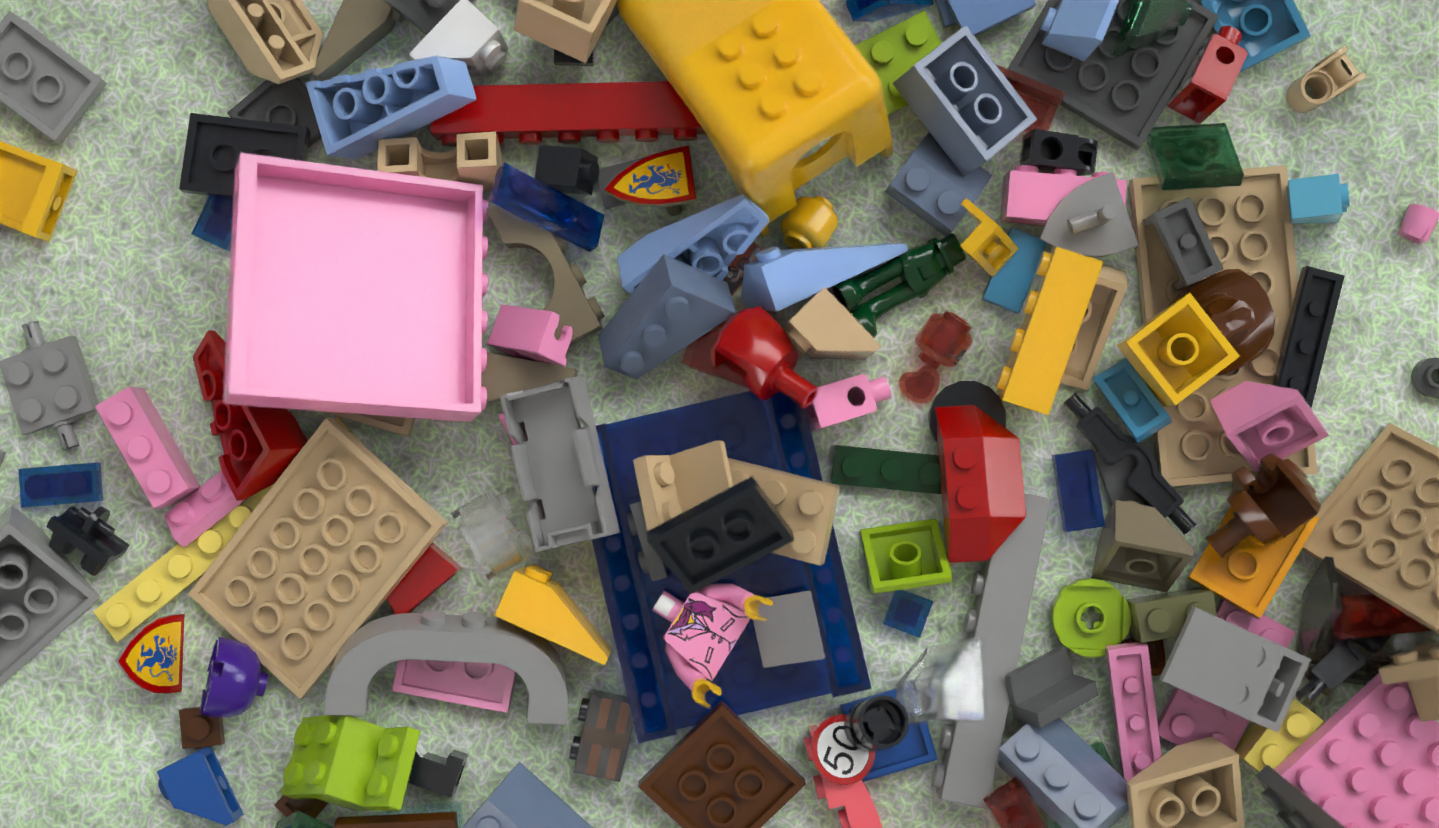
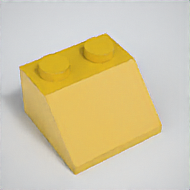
(1178, 351)

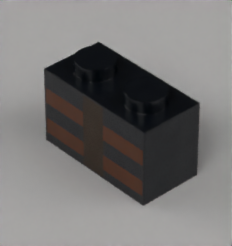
(604, 737)

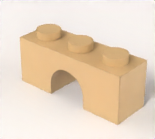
(472, 161)

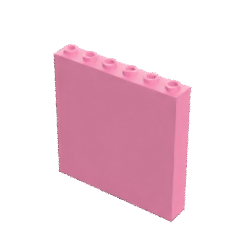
(355, 291)

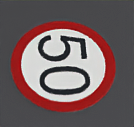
(836, 756)

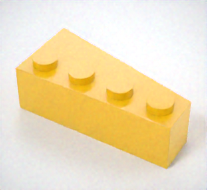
(1048, 330)

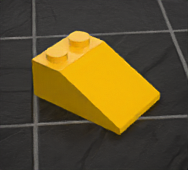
(548, 611)

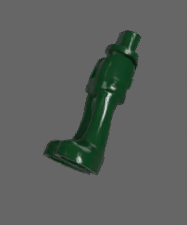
(919, 271)

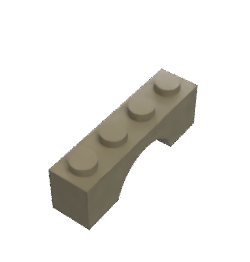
(568, 297)

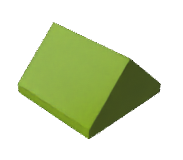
(905, 556)

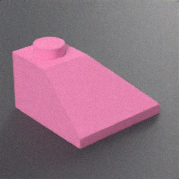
(1266, 421)

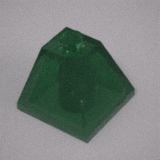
(1149, 22)

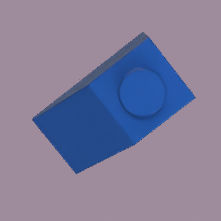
(200, 787)

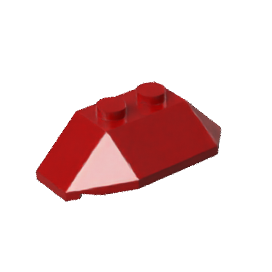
(978, 482)

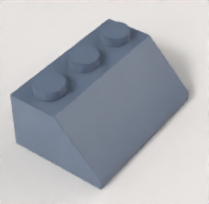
(965, 101)
(1065, 776)
(524, 803)

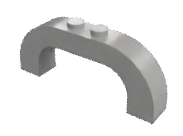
(454, 639)

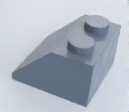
(935, 187)

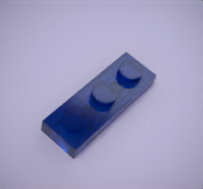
(546, 207)

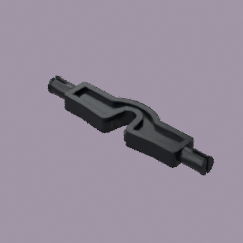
(1144, 478)
(1338, 665)

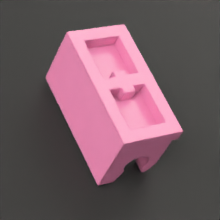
(530, 335)

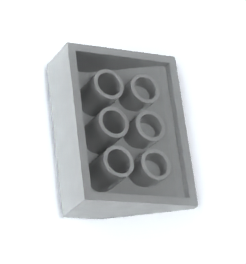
(37, 592)

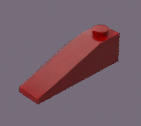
(254, 438)

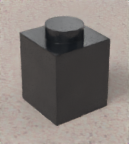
(567, 169)

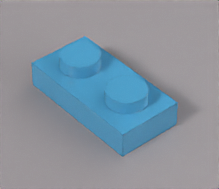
(1132, 400)

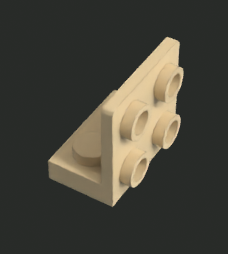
(681, 480)

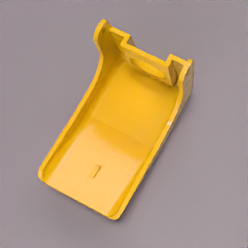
(767, 88)

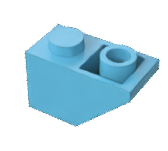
(1317, 199)

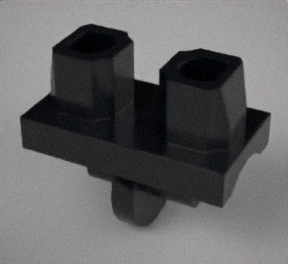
(88, 534)

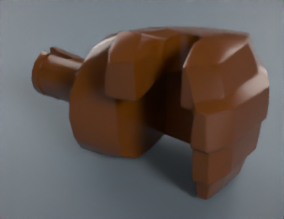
(1267, 504)

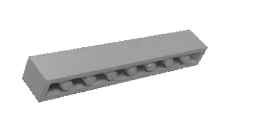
(999, 621)

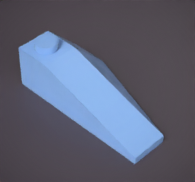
(702, 241)
(792, 275)

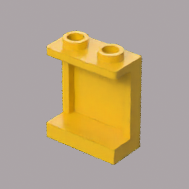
(32, 191)

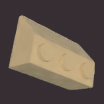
(829, 331)

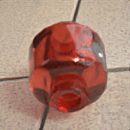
(943, 339)

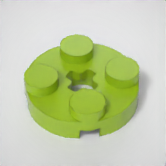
(1106, 601)

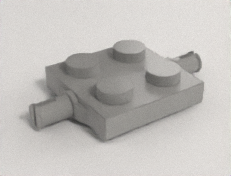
(49, 385)

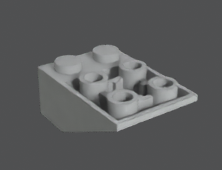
(1235, 669)

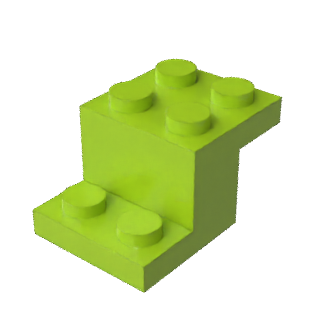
(350, 763)

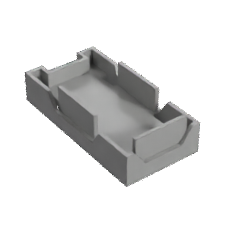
(560, 463)

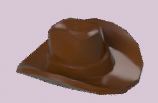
(1238, 310)

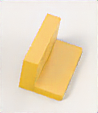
(988, 242)

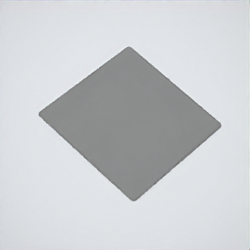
(790, 630)

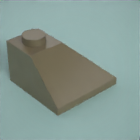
(1140, 548)

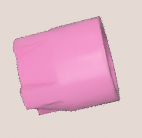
(1418, 223)

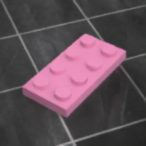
(1192, 718)

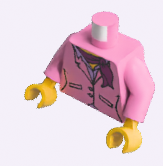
(706, 631)

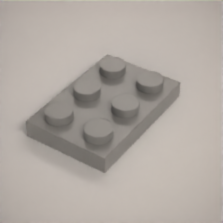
(43, 79)

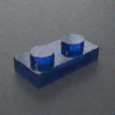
(60, 484)
(1078, 490)

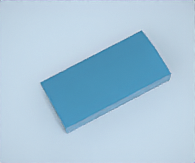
(1265, 26)

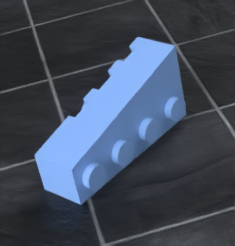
(387, 103)

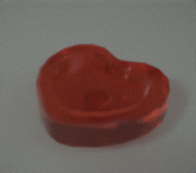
(920, 385)

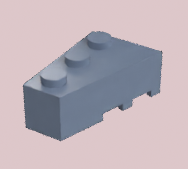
(663, 317)

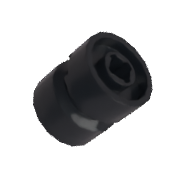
(876, 724)

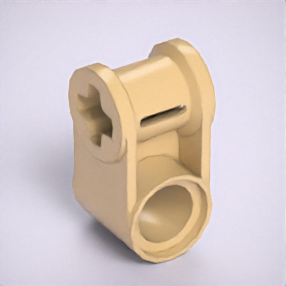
(1327, 79)

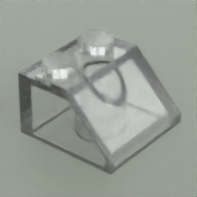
(944, 685)

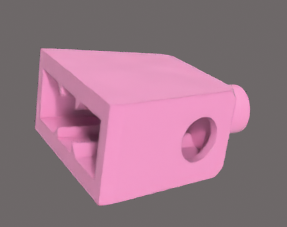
(832, 403)

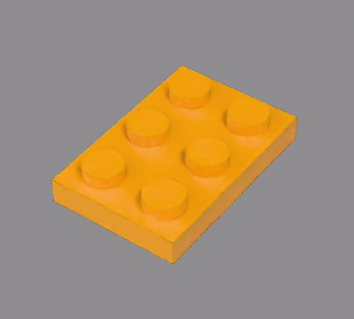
(1249, 571)

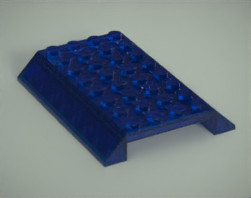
(757, 432)

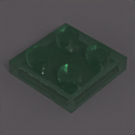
(1194, 156)

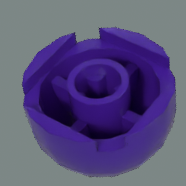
(232, 680)

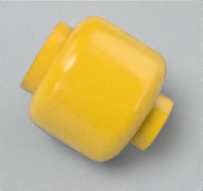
(809, 223)

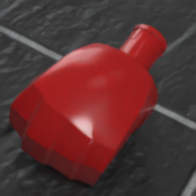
(765, 353)

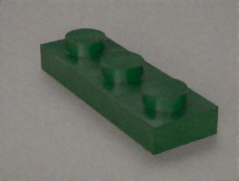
(886, 469)

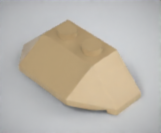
(270, 36)

